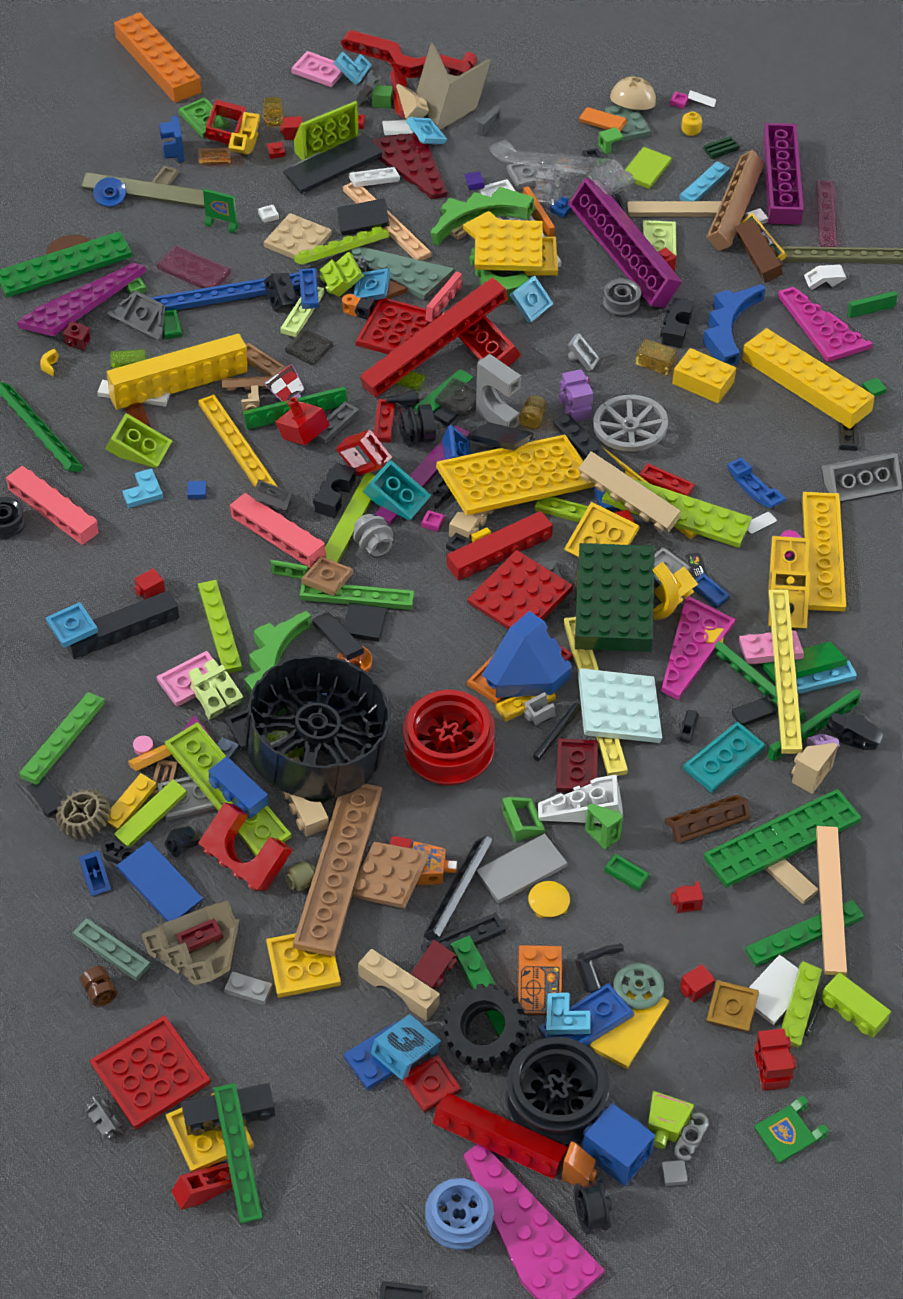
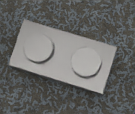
(248, 988)

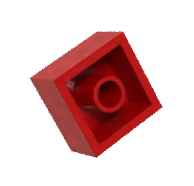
(302, 422)

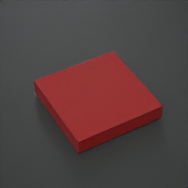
(430, 1083)

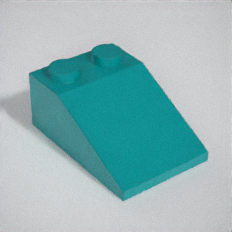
(396, 491)

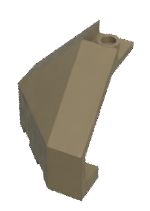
(204, 963)

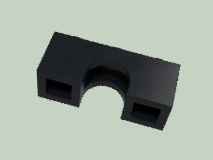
(676, 322)
(339, 478)

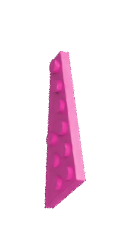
(824, 329)
(690, 648)

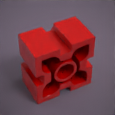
(774, 1059)

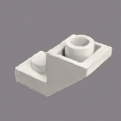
(831, 273)

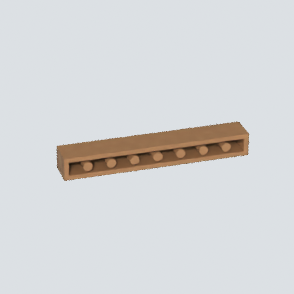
(735, 200)

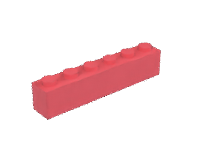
(52, 505)
(277, 530)

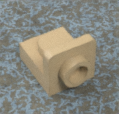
(253, 399)

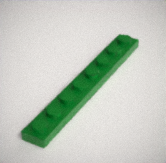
(41, 430)

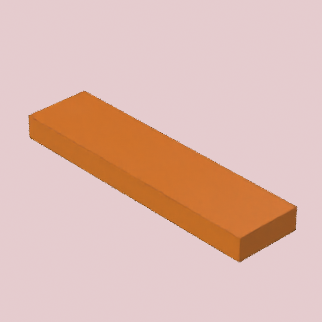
(540, 215)

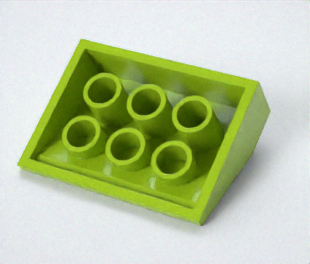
(326, 131)

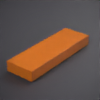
(602, 119)

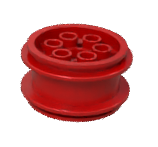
(430, 756)

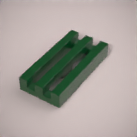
(721, 147)

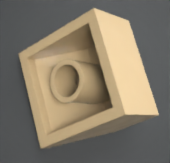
(813, 765)

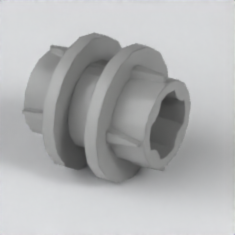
(373, 535)

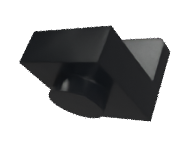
(180, 839)

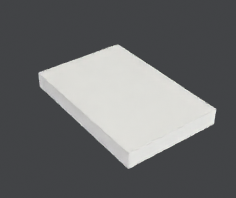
(775, 989)

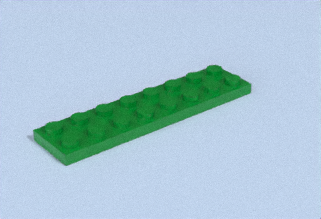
(64, 264)
(780, 838)

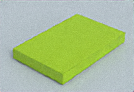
(648, 167)

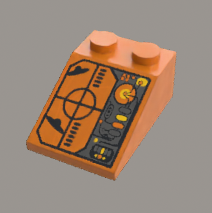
(537, 976)

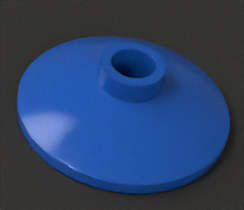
(109, 186)

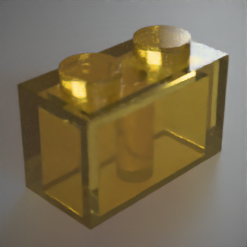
(656, 357)

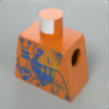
(435, 866)

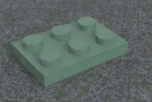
(635, 126)

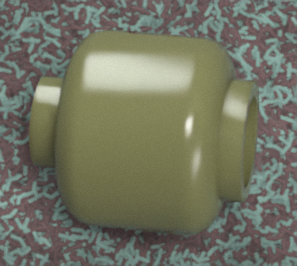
(300, 876)

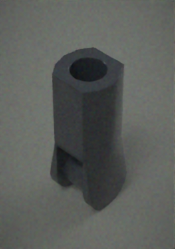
(688, 725)

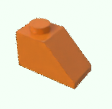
(578, 1166)

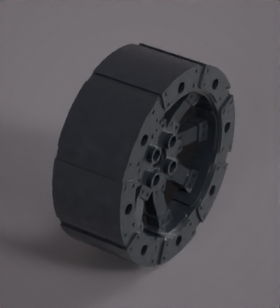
(316, 725)

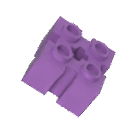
(576, 395)

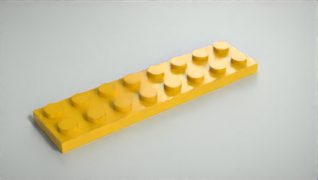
(825, 562)

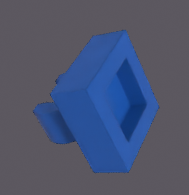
(561, 207)

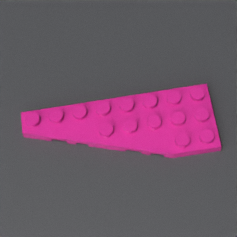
(539, 1247)

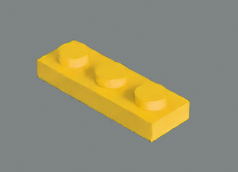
(131, 801)

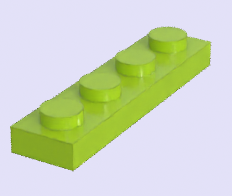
(801, 1002)

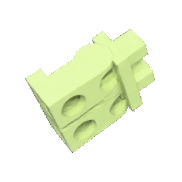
(214, 689)

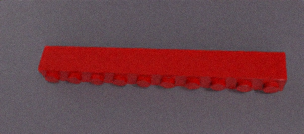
(433, 337)

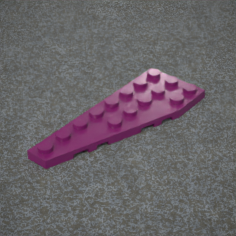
(58, 313)

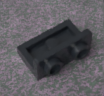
(280, 290)

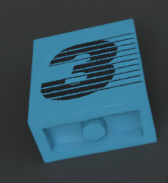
(404, 1045)

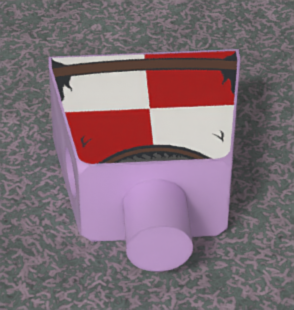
(286, 384)

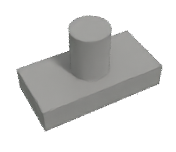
(583, 352)

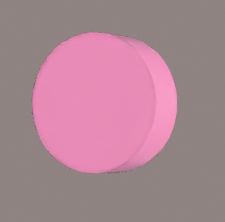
(142, 745)

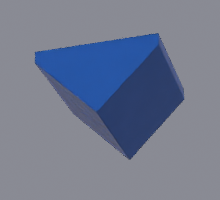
(455, 444)

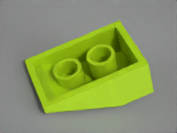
(138, 442)

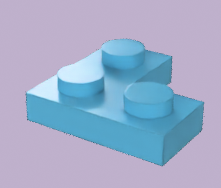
(353, 70)
(147, 490)
(562, 1020)

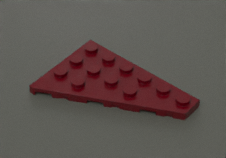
(413, 162)

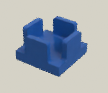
(172, 130)

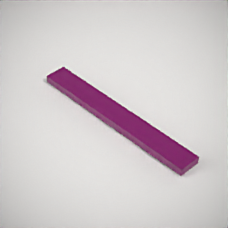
(422, 474)

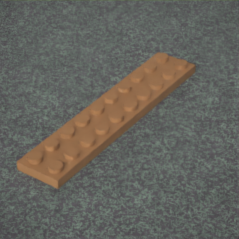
(337, 871)

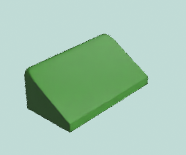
(288, 569)

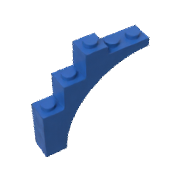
(727, 309)

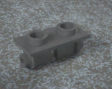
(110, 1123)

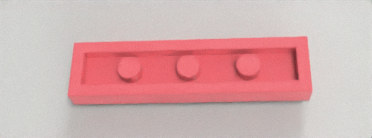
(444, 296)

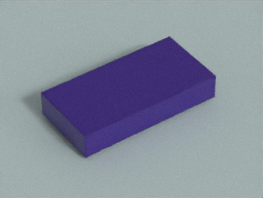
(474, 181)

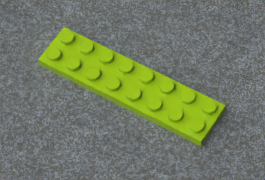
(699, 516)
(197, 755)

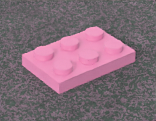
(317, 69)
(759, 648)
(177, 681)

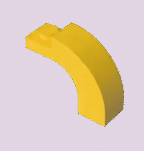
(246, 138)

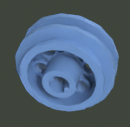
(459, 1233)

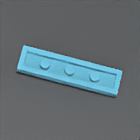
(705, 182)
(826, 678)

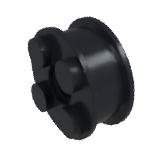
(11, 517)
(592, 1206)

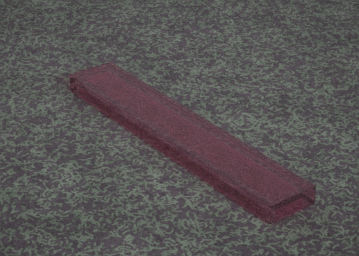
(826, 214)

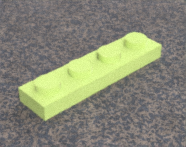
(298, 317)

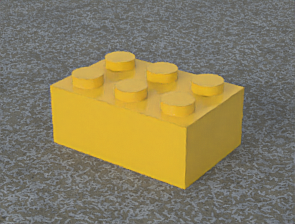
(704, 375)

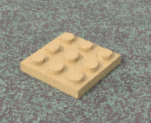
(296, 235)

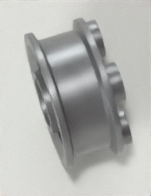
(622, 297)

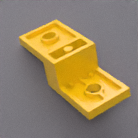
(791, 575)

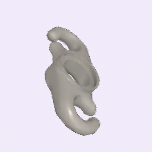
(699, 1130)

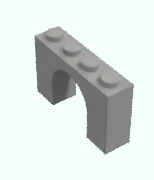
(496, 375)

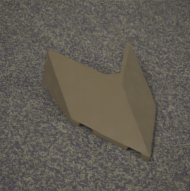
(447, 95)

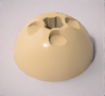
(633, 94)

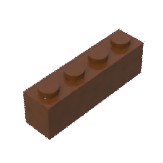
(759, 250)

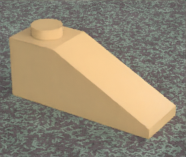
(412, 103)

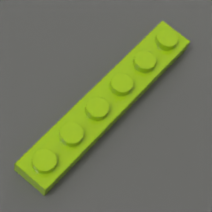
(335, 247)
(220, 626)

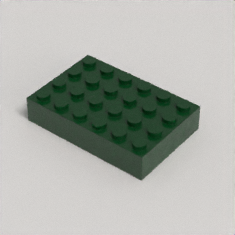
(615, 597)

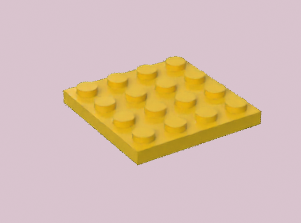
(508, 245)

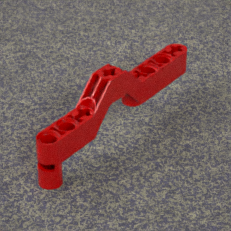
(405, 65)

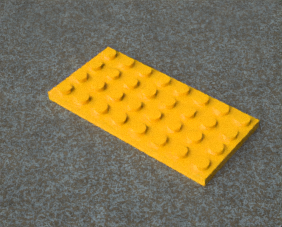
(513, 477)

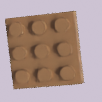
(389, 874)

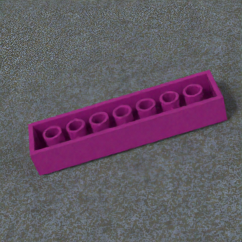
(782, 173)

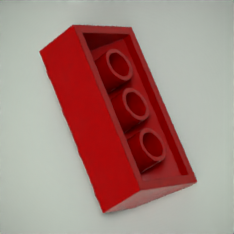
(487, 339)

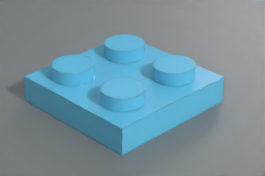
(426, 130)
(531, 299)

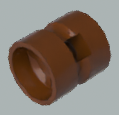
(99, 986)

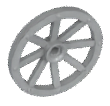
(630, 425)

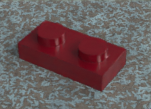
(200, 935)

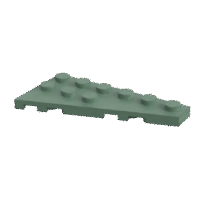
(417, 275)

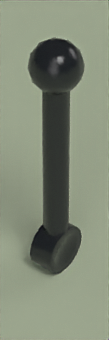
(820, 1003)

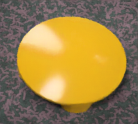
(549, 899)

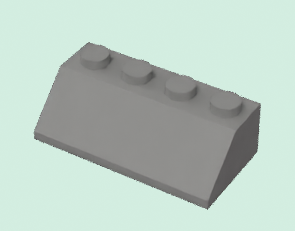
(863, 476)

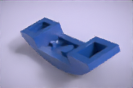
(753, 485)

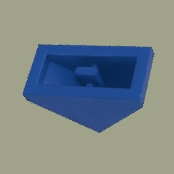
(94, 873)

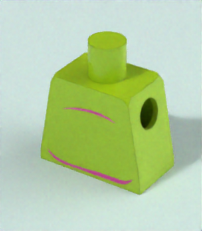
(668, 1118)

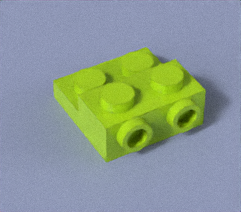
(340, 274)

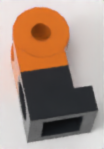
(358, 306)

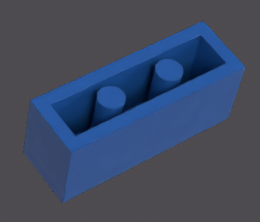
(237, 787)

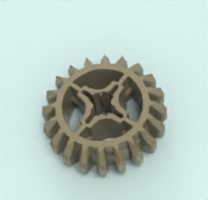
(83, 814)

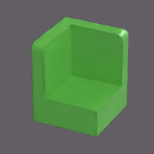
(382, 96)
(607, 137)

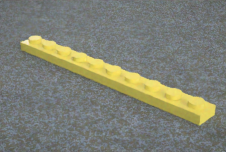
(785, 672)
(609, 747)

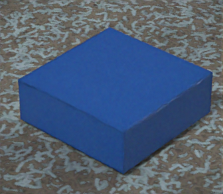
(196, 490)

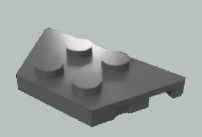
(141, 314)

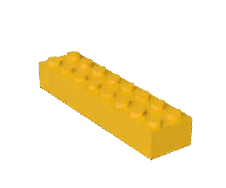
(177, 371)
(808, 378)

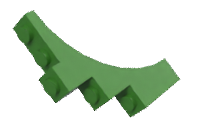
(501, 203)
(272, 644)

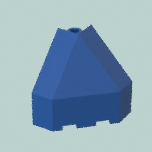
(527, 661)

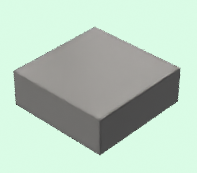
(674, 1173)

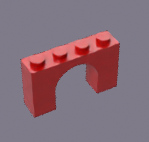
(219, 842)

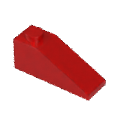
(202, 1185)

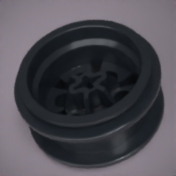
(554, 1058)

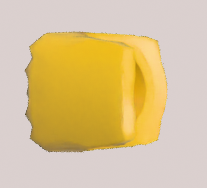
(47, 360)

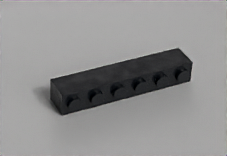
(128, 623)

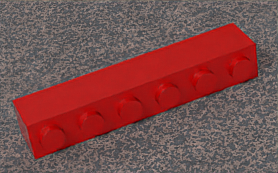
(499, 545)
(500, 1135)

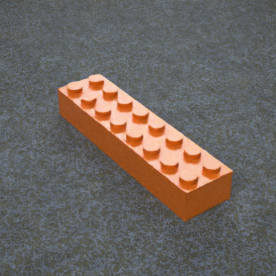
(157, 57)

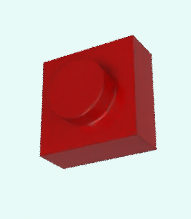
(276, 150)

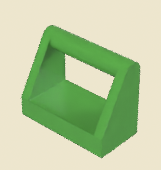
(611, 825)
(518, 831)

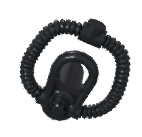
(586, 965)

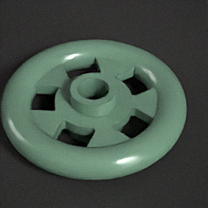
(648, 973)

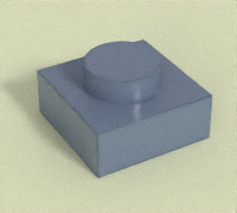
(228, 747)

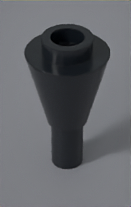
(408, 398)

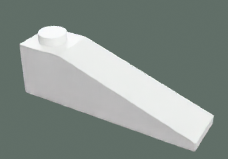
(573, 805)

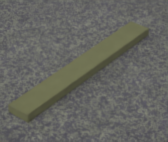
(151, 190)
(843, 255)

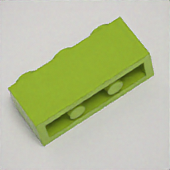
(855, 1005)

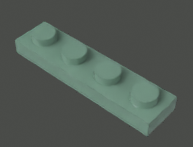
(111, 949)

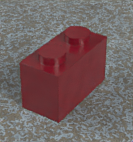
(434, 965)

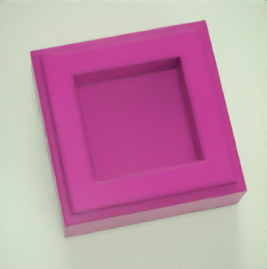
(679, 100)
(433, 521)

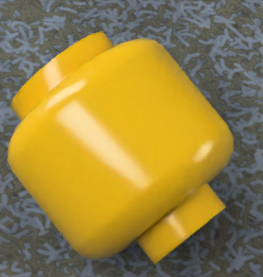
(691, 123)

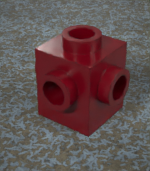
(77, 335)

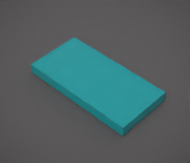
(724, 757)

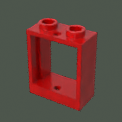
(221, 109)
(366, 441)

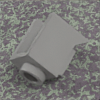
(538, 710)

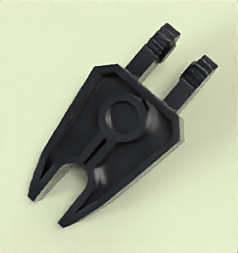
(855, 731)

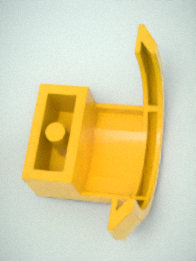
(672, 589)

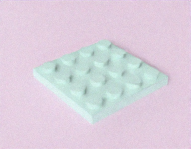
(619, 705)

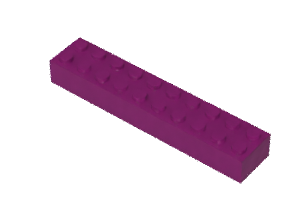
(625, 243)

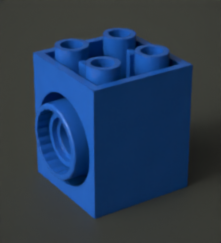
(618, 1143)

